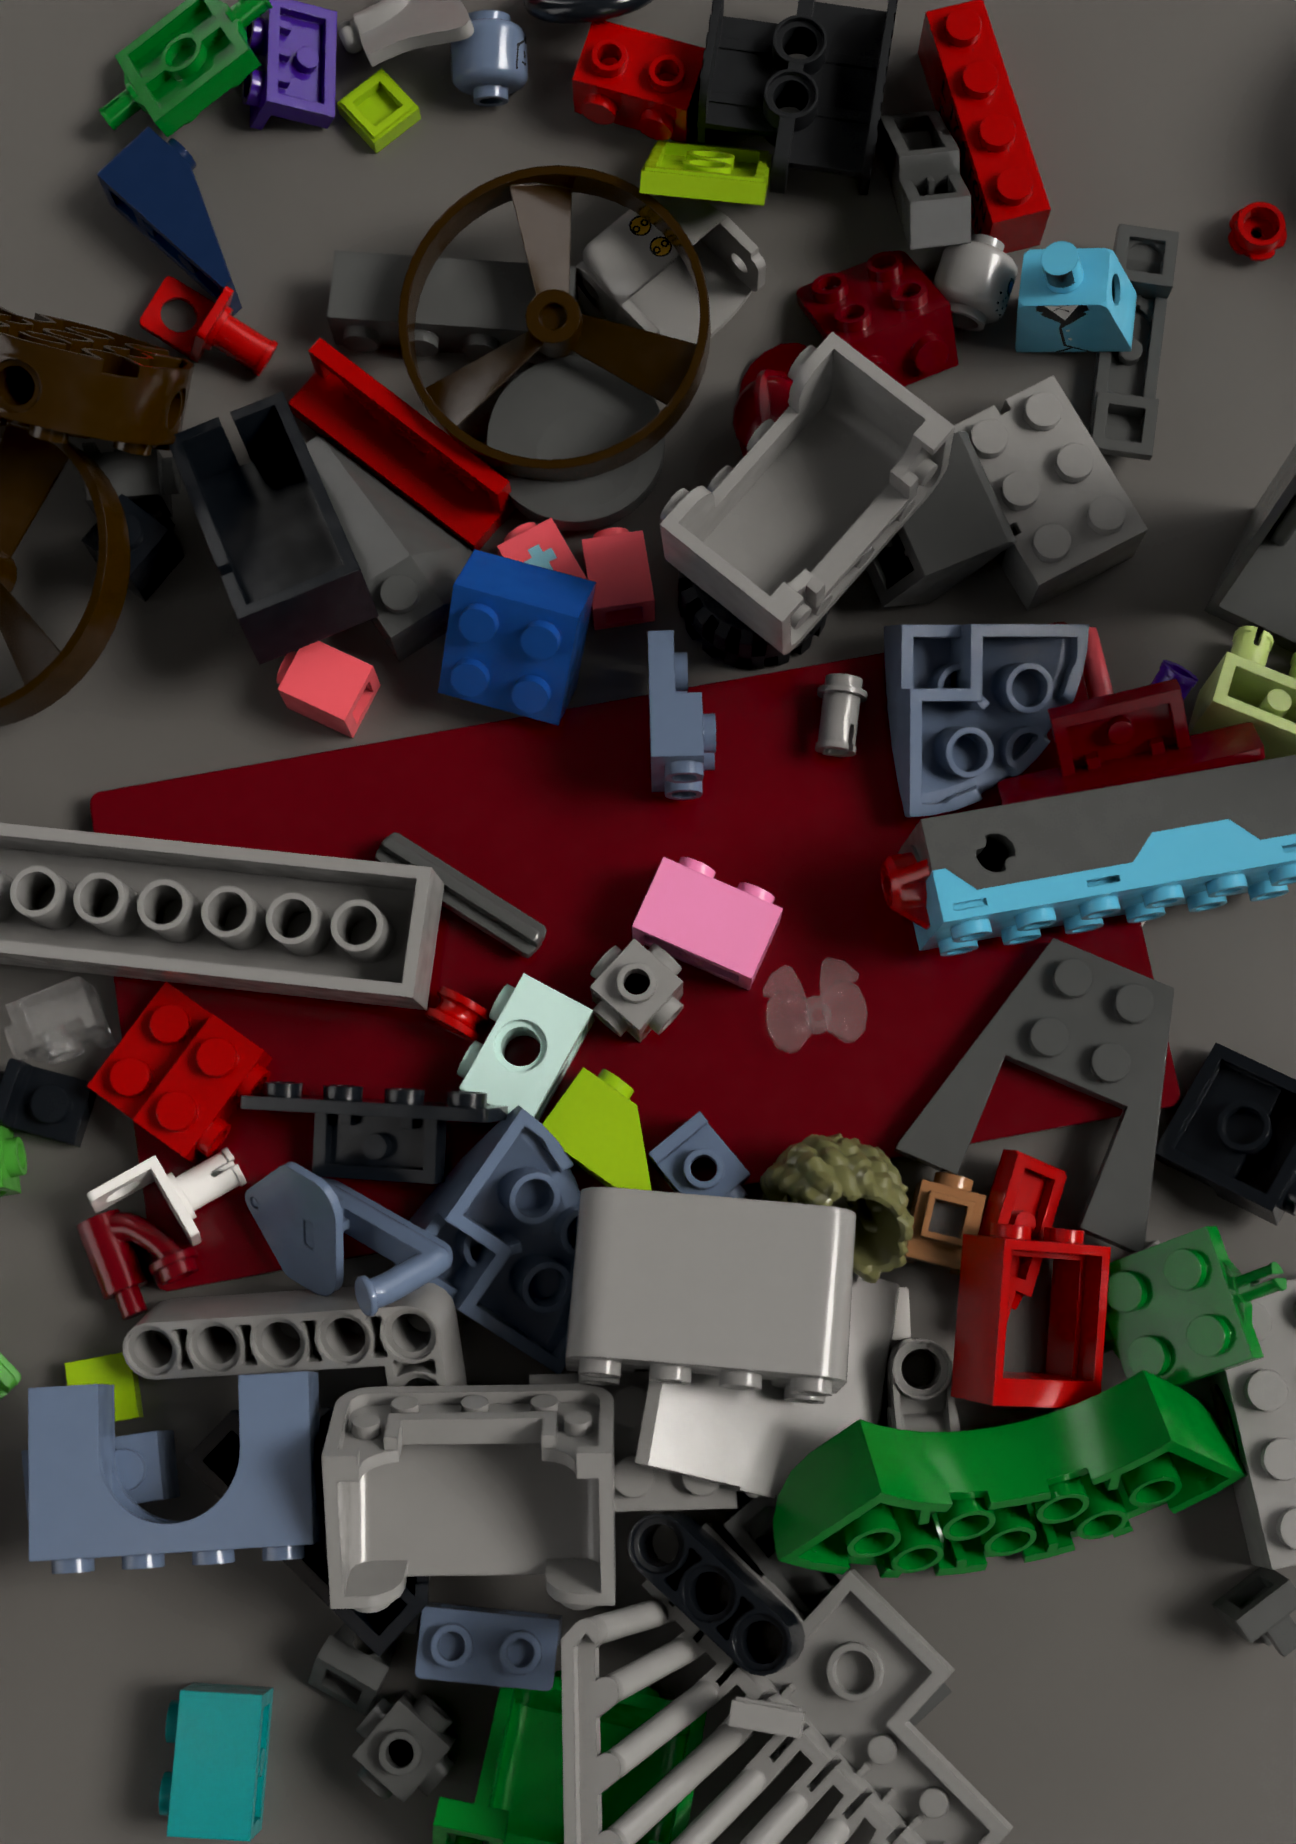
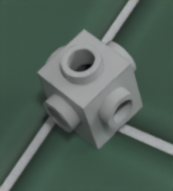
(642, 1012)

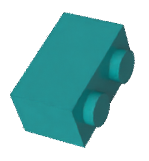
(217, 1761)

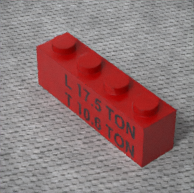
(985, 121)

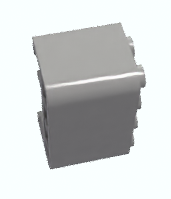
(810, 495)
(711, 1291)

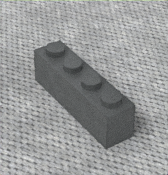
(461, 309)

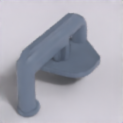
(305, 1228)

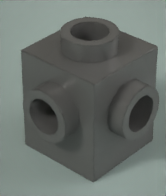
(424, 1727)

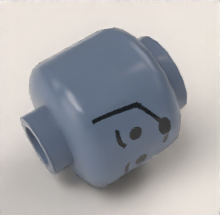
(491, 60)

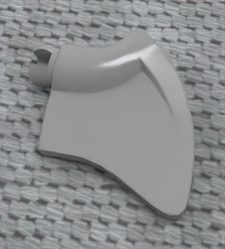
(404, 25)

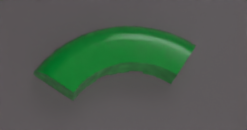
(1001, 1489)

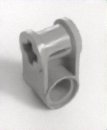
(922, 1407)

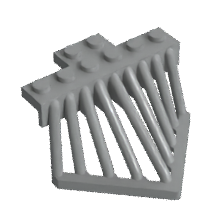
(856, 1681)

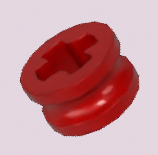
(457, 1014)

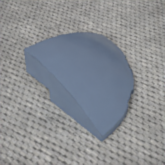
(973, 704)
(512, 1235)

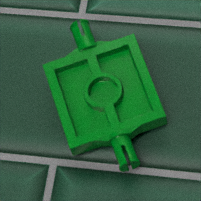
(185, 62)
(1184, 1308)

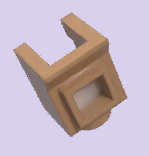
(941, 1216)

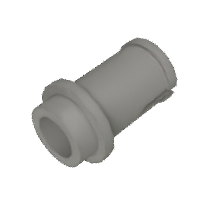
(839, 714)

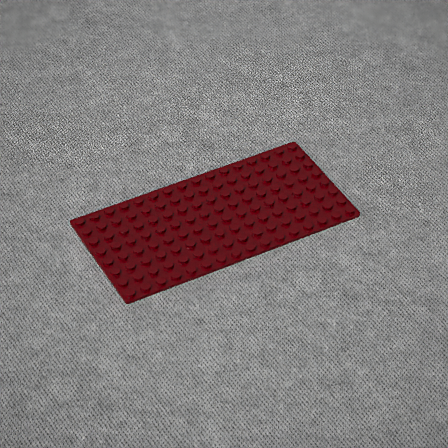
(574, 840)

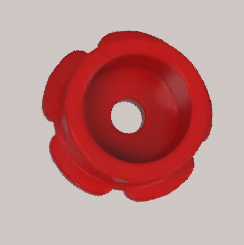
(1261, 218)

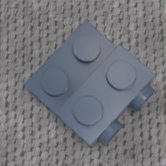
(679, 731)

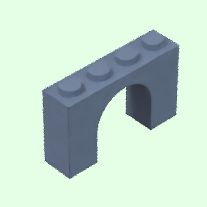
(86, 1514)

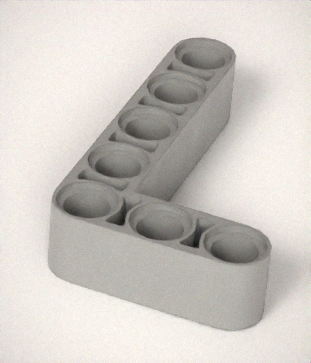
(323, 1340)

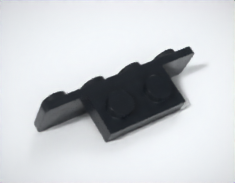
(377, 1138)

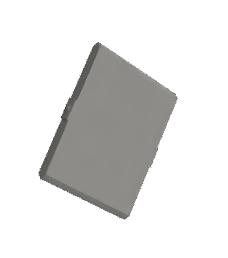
(756, 1435)

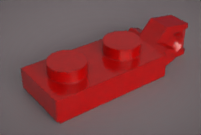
(1025, 1195)

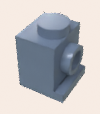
(695, 1141)

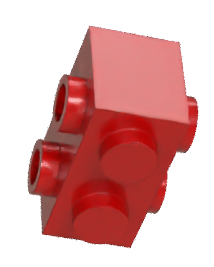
(638, 81)

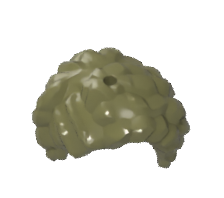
(854, 1178)

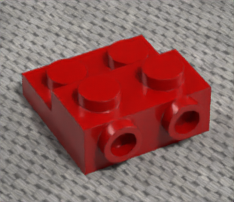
(181, 1074)

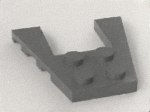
(1087, 1030)

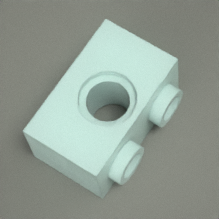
(526, 1011)

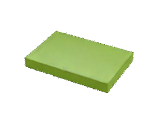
(706, 172)

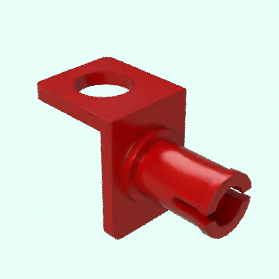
(213, 327)

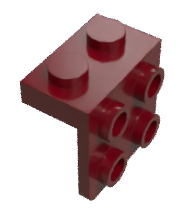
(886, 314)

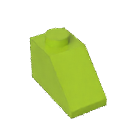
(602, 1130)

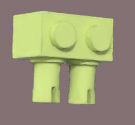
(1249, 692)

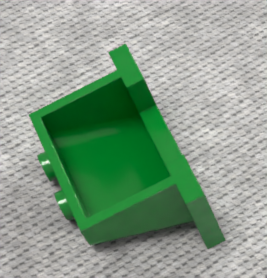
(523, 1772)

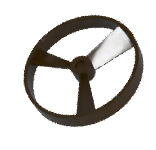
(647, 360)
(26, 477)

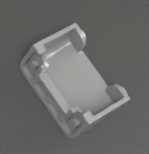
(470, 1489)

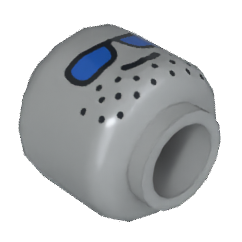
(976, 281)

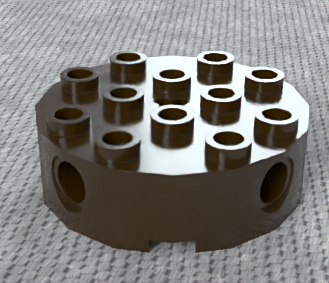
(90, 384)

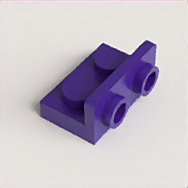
(297, 65)

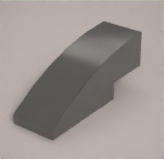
(926, 179)

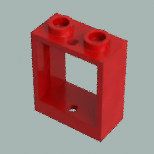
(1075, 1318)

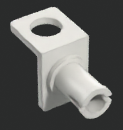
(182, 1193)

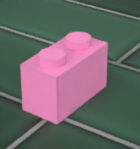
(708, 920)

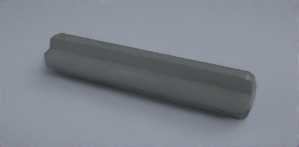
(470, 899)

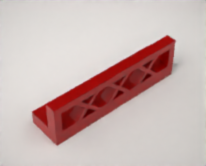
(402, 447)

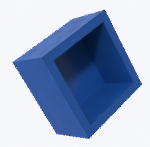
(515, 636)

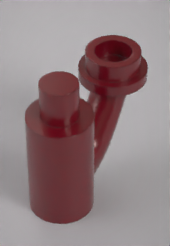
(116, 1265)

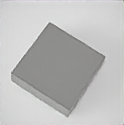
(767, 1717)

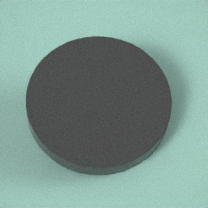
(568, 412)

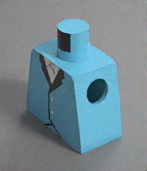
(1074, 301)

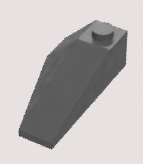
(399, 548)

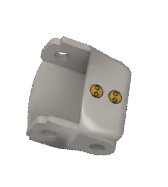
(644, 283)

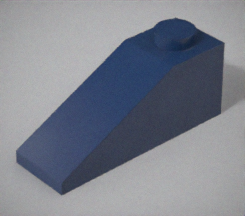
(160, 196)

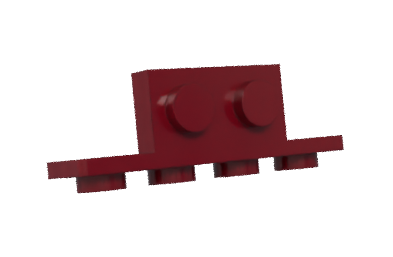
(1130, 740)

